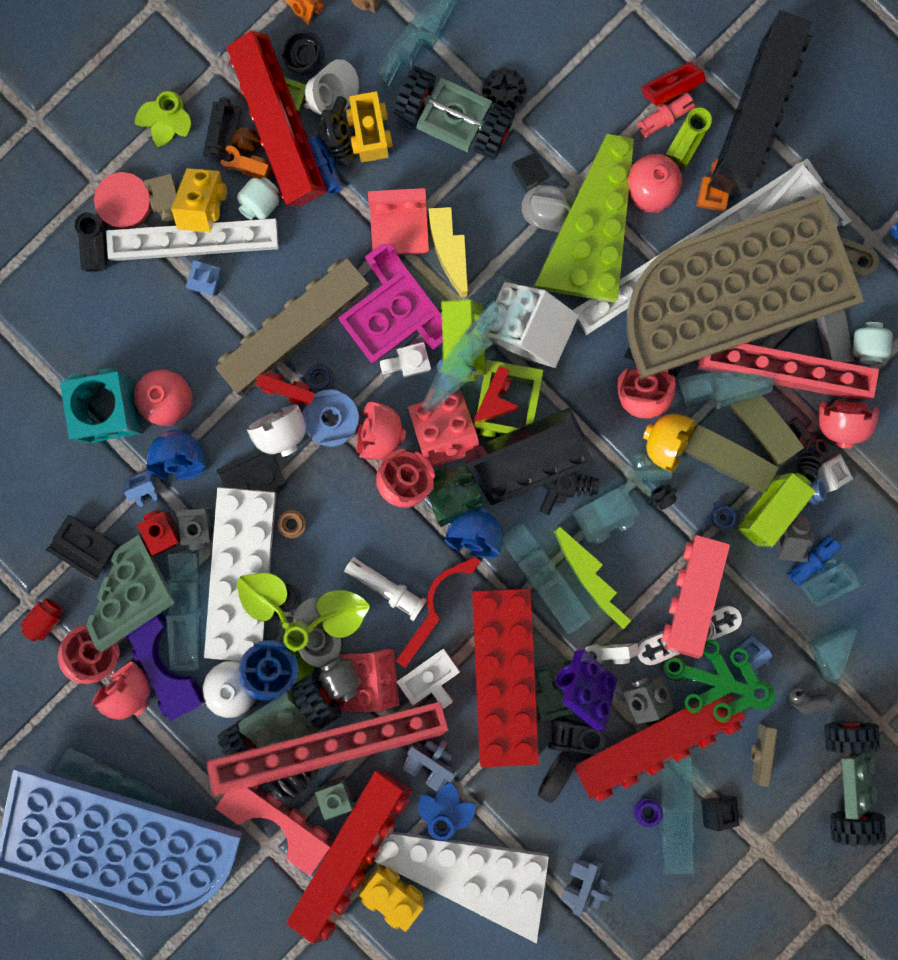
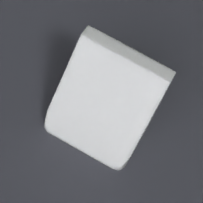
(834, 473)

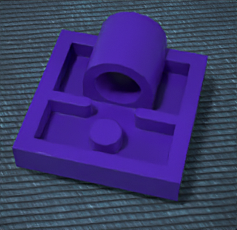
(587, 689)

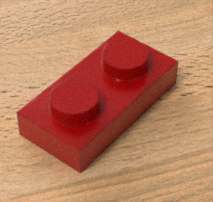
(673, 83)

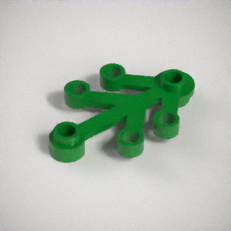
(723, 683)

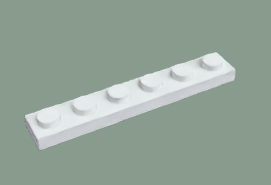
(171, 242)

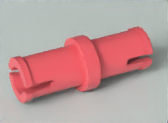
(666, 115)

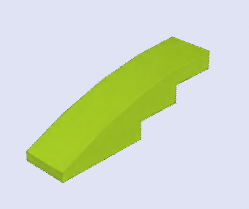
(585, 569)

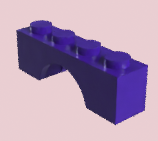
(175, 692)

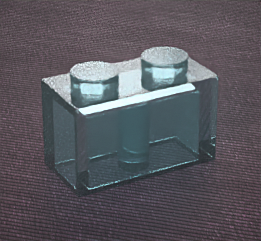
(605, 514)

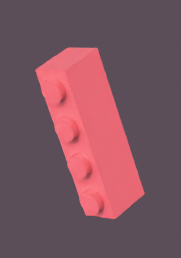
(696, 596)

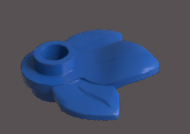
(447, 808)

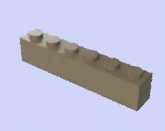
(293, 326)

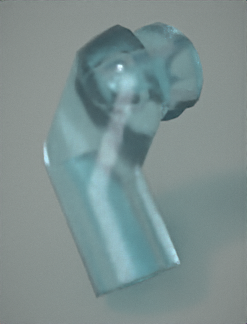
(647, 470)

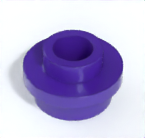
(654, 818)

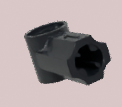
(93, 245)

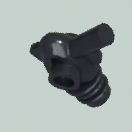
(335, 132)
(812, 455)
(566, 487)

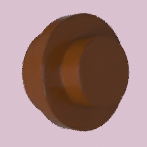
(246, 140)

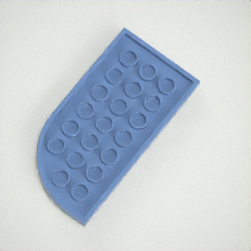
(111, 846)

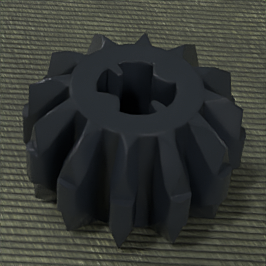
(290, 787)

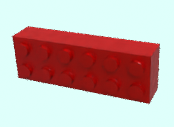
(505, 677)

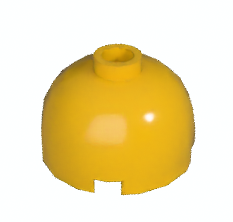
(668, 439)

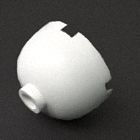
(279, 431)
(225, 693)

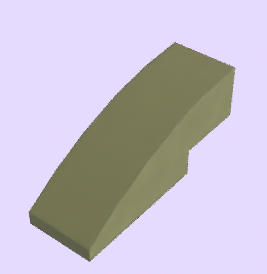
(767, 428)
(731, 459)

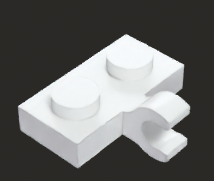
(430, 678)

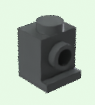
(202, 520)
(795, 541)

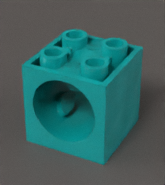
(76, 397)

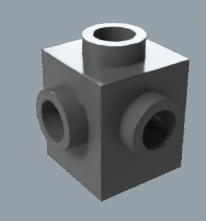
(648, 699)

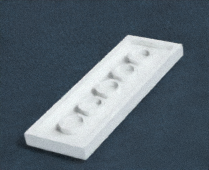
(239, 548)

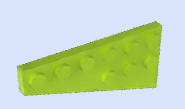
(591, 240)

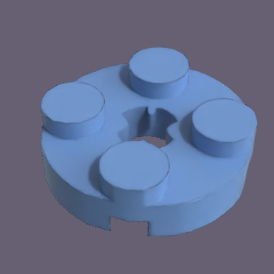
(340, 405)

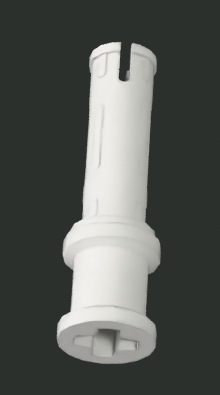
(397, 595)

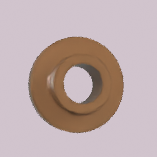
(285, 517)

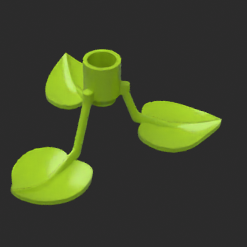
(339, 611)

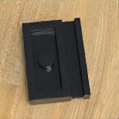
(253, 472)
(82, 547)

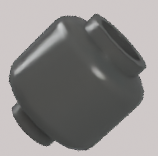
(339, 679)

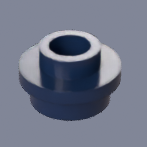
(315, 370)

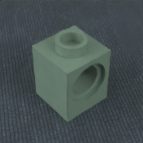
(334, 798)

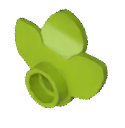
(164, 122)

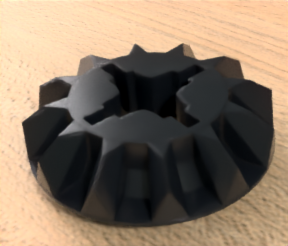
(514, 97)

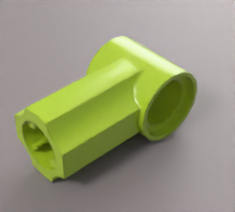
(688, 138)

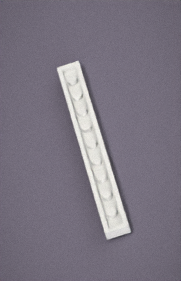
(597, 312)

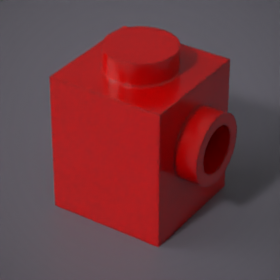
(159, 532)

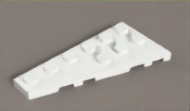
(487, 879)

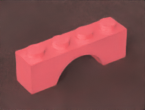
(305, 842)

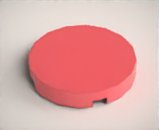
(122, 200)

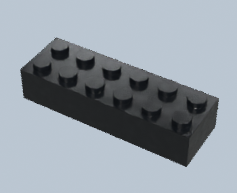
(761, 104)

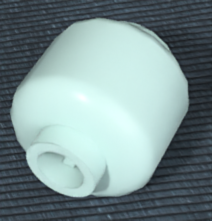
(258, 198)
(872, 343)

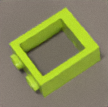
(456, 319)
(517, 373)
(776, 509)

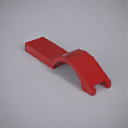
(432, 618)

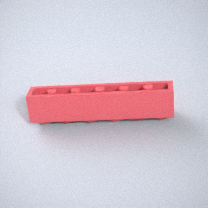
(796, 371)

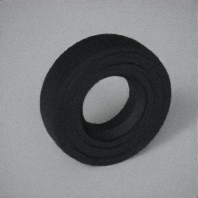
(557, 777)

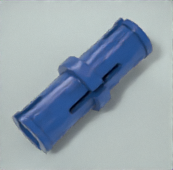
(326, 165)
(815, 562)

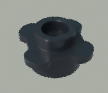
(663, 496)

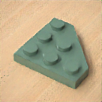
(129, 595)

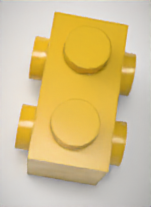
(368, 118)
(199, 200)
(392, 897)

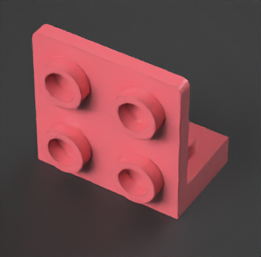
(399, 220)
(446, 432)
(378, 684)

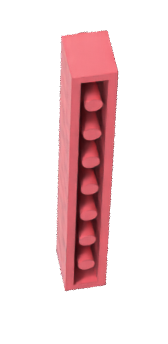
(325, 748)

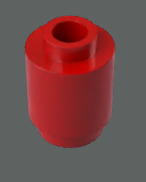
(41, 620)

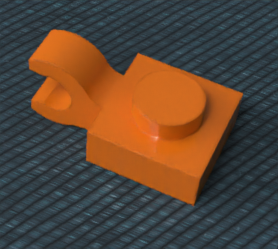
(252, 167)
(710, 197)

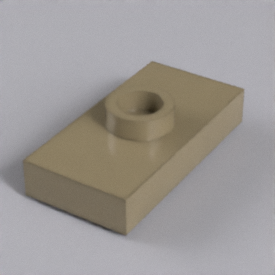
(763, 754)

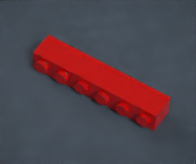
(276, 118)
(653, 747)
(349, 857)

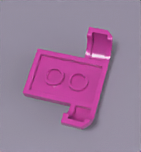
(392, 310)

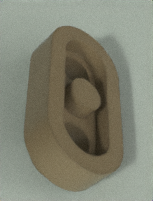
(858, 251)

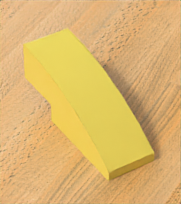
(449, 248)

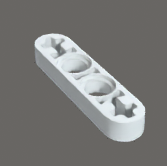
(718, 614)

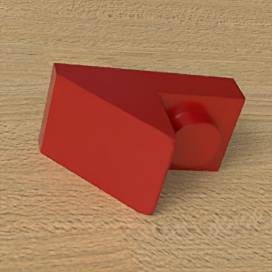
(492, 405)

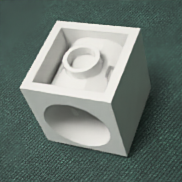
(534, 326)

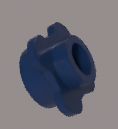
(730, 514)

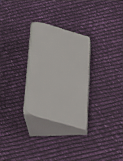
(835, 337)

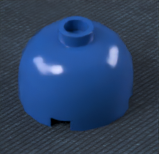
(175, 455)
(476, 532)
(267, 670)

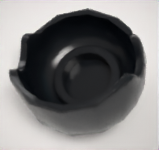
(303, 52)

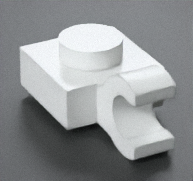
(410, 360)
(616, 652)

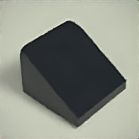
(530, 171)
(720, 813)

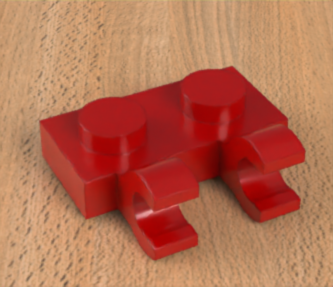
(297, 392)

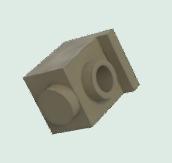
(163, 195)

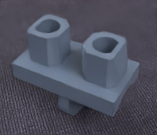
(440, 771)
(580, 898)

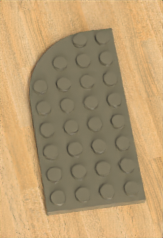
(739, 286)

